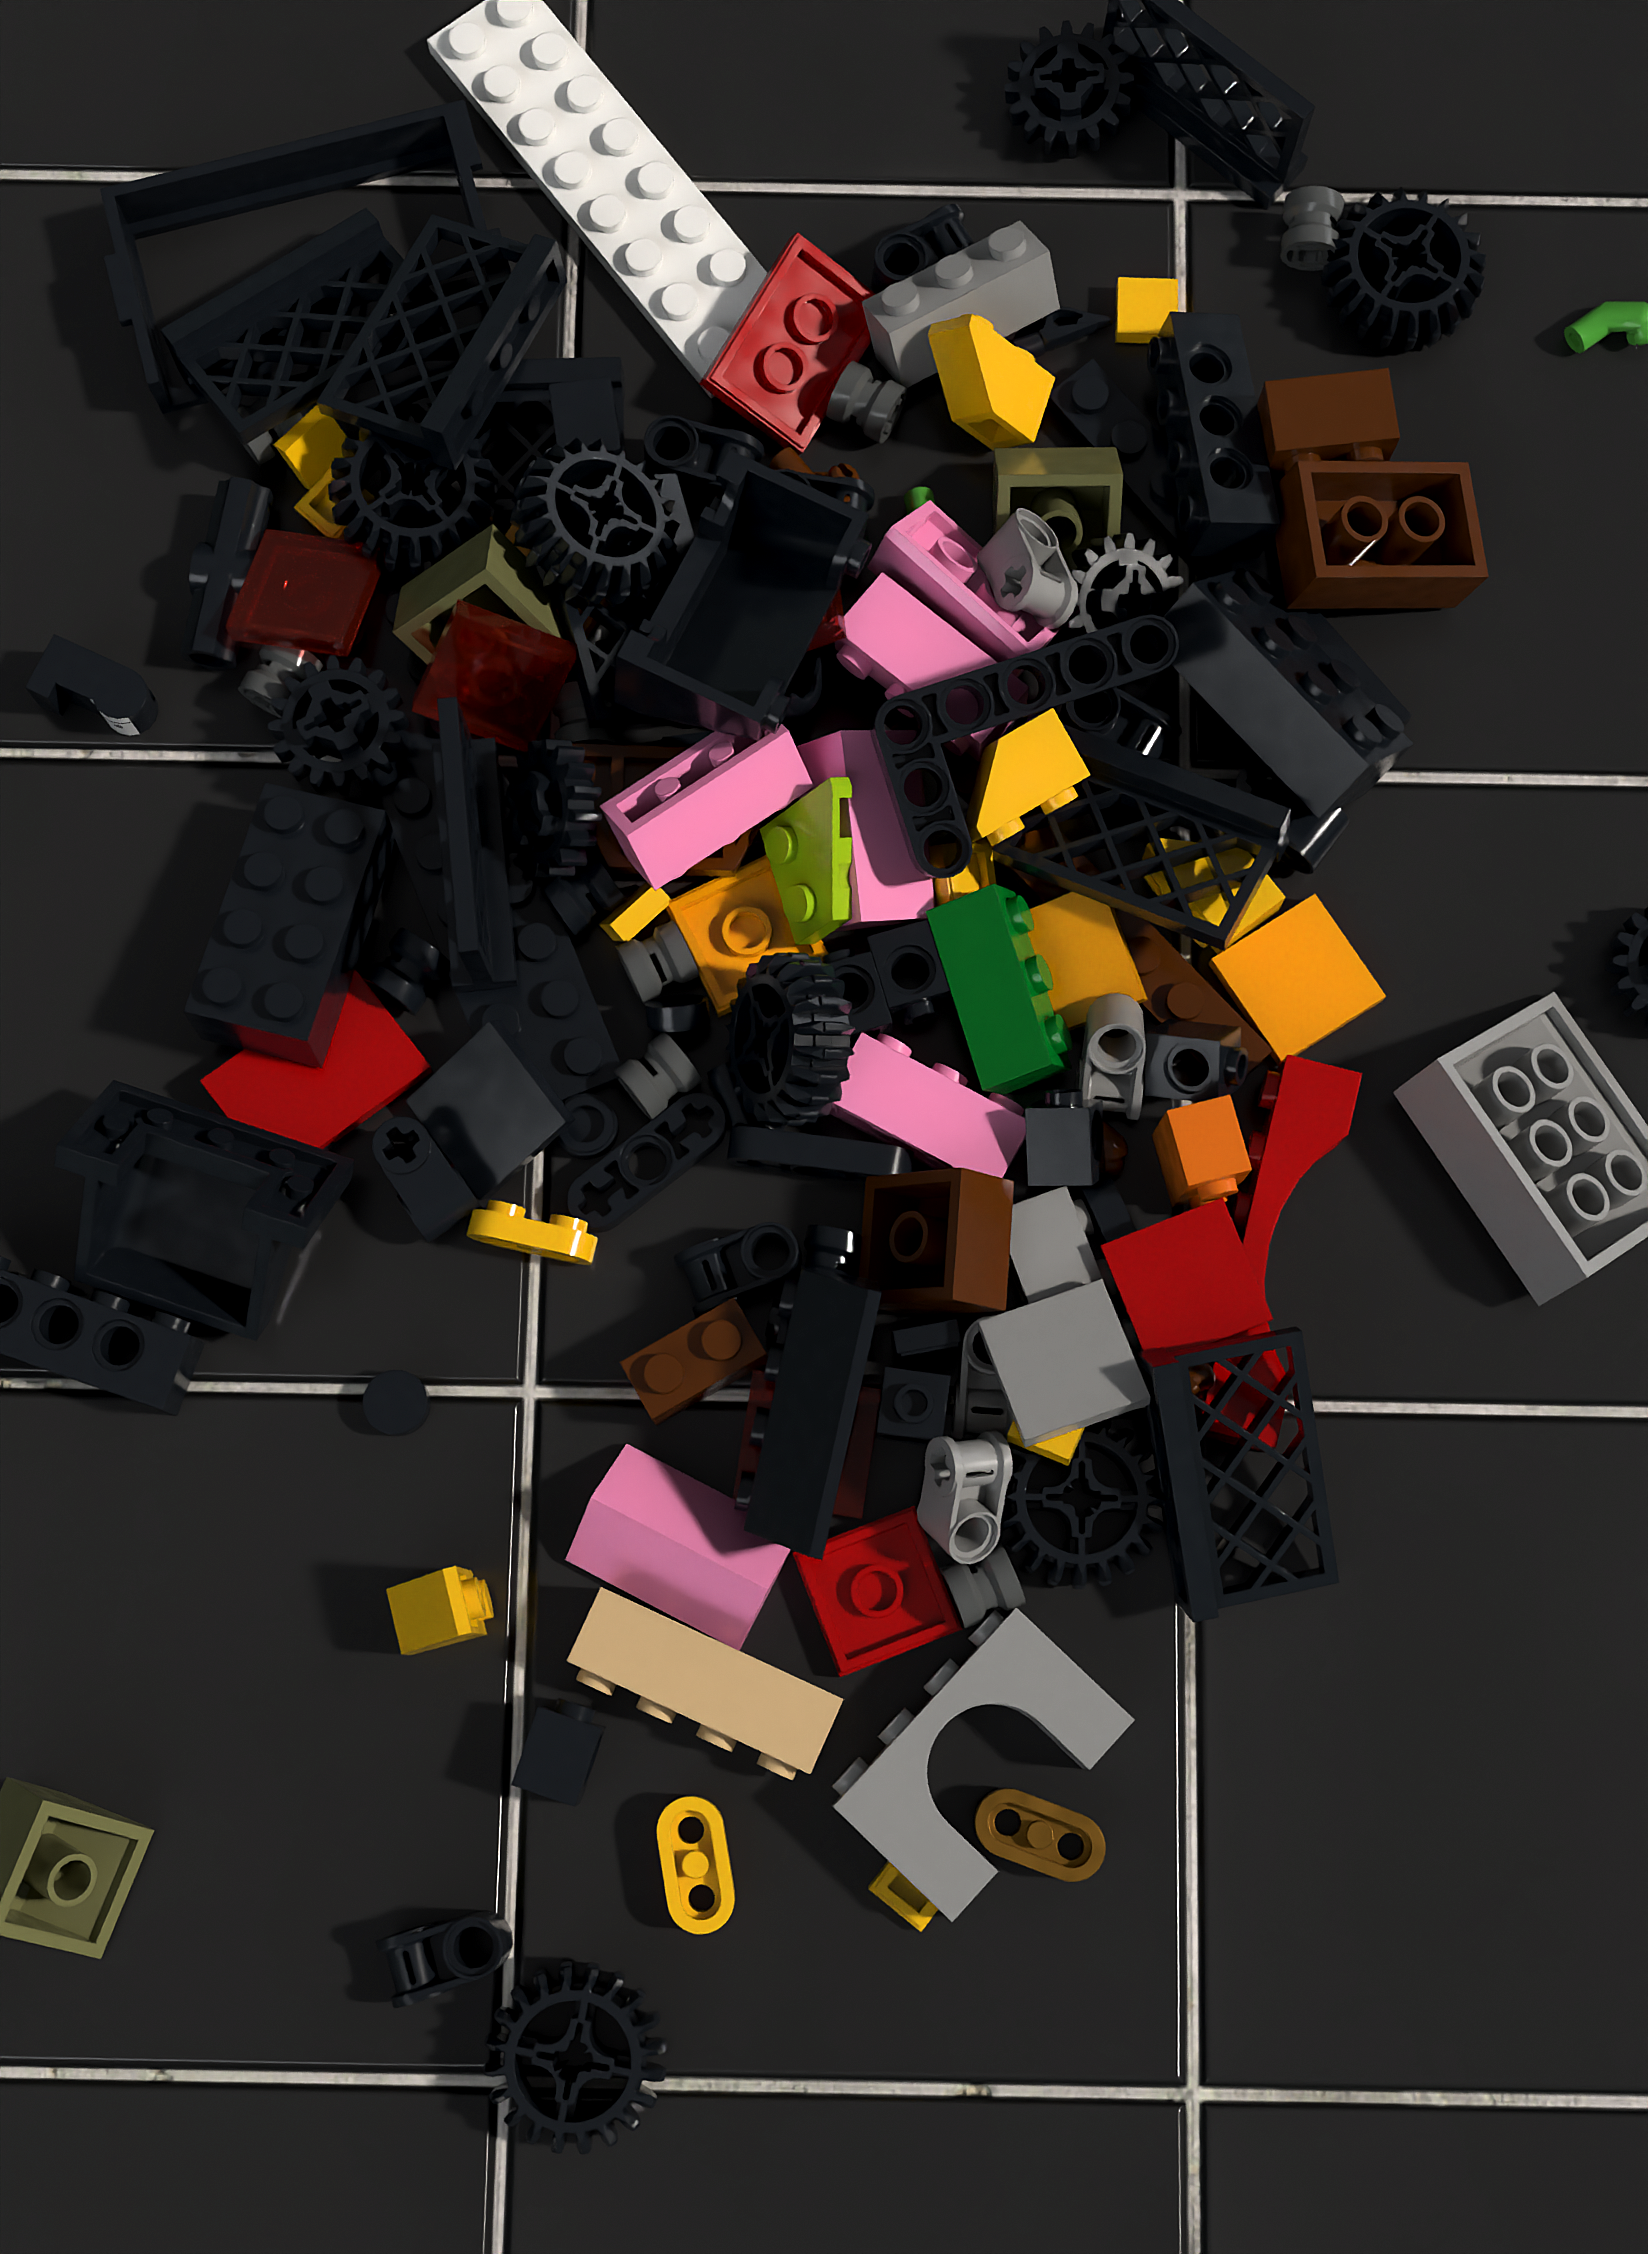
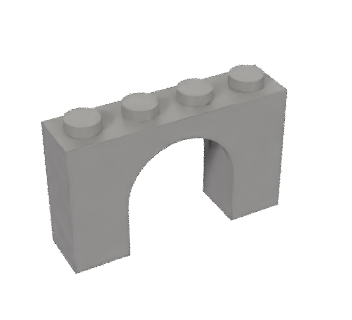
(891, 1795)

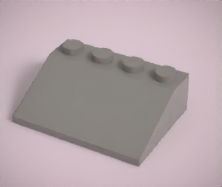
(1538, 1145)

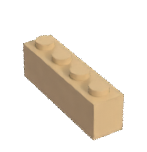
(704, 1681)

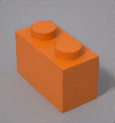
(1201, 1152)

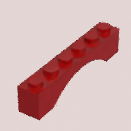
(1305, 1119)

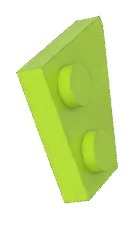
(812, 861)

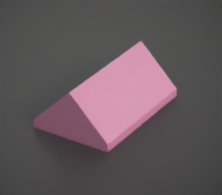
(941, 570)
(881, 874)
(676, 1547)

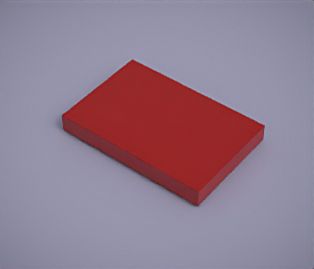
(792, 345)
(362, 1073)

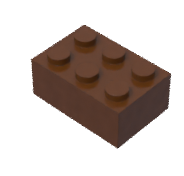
(1378, 535)

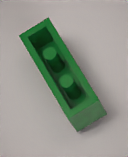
(1000, 989)

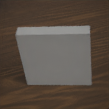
(1063, 1363)

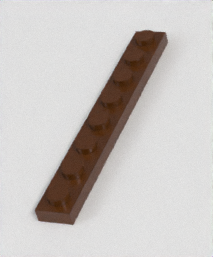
(1167, 978)

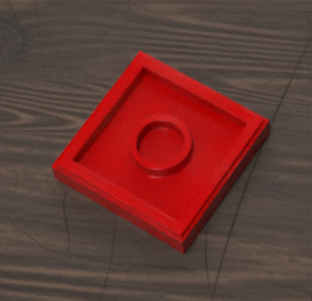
(1187, 1280)
(878, 1592)

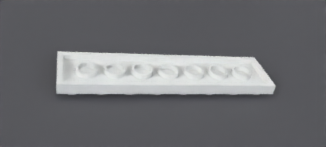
(603, 173)

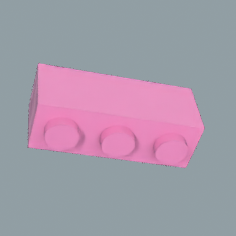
(912, 647)
(704, 801)
(928, 1110)

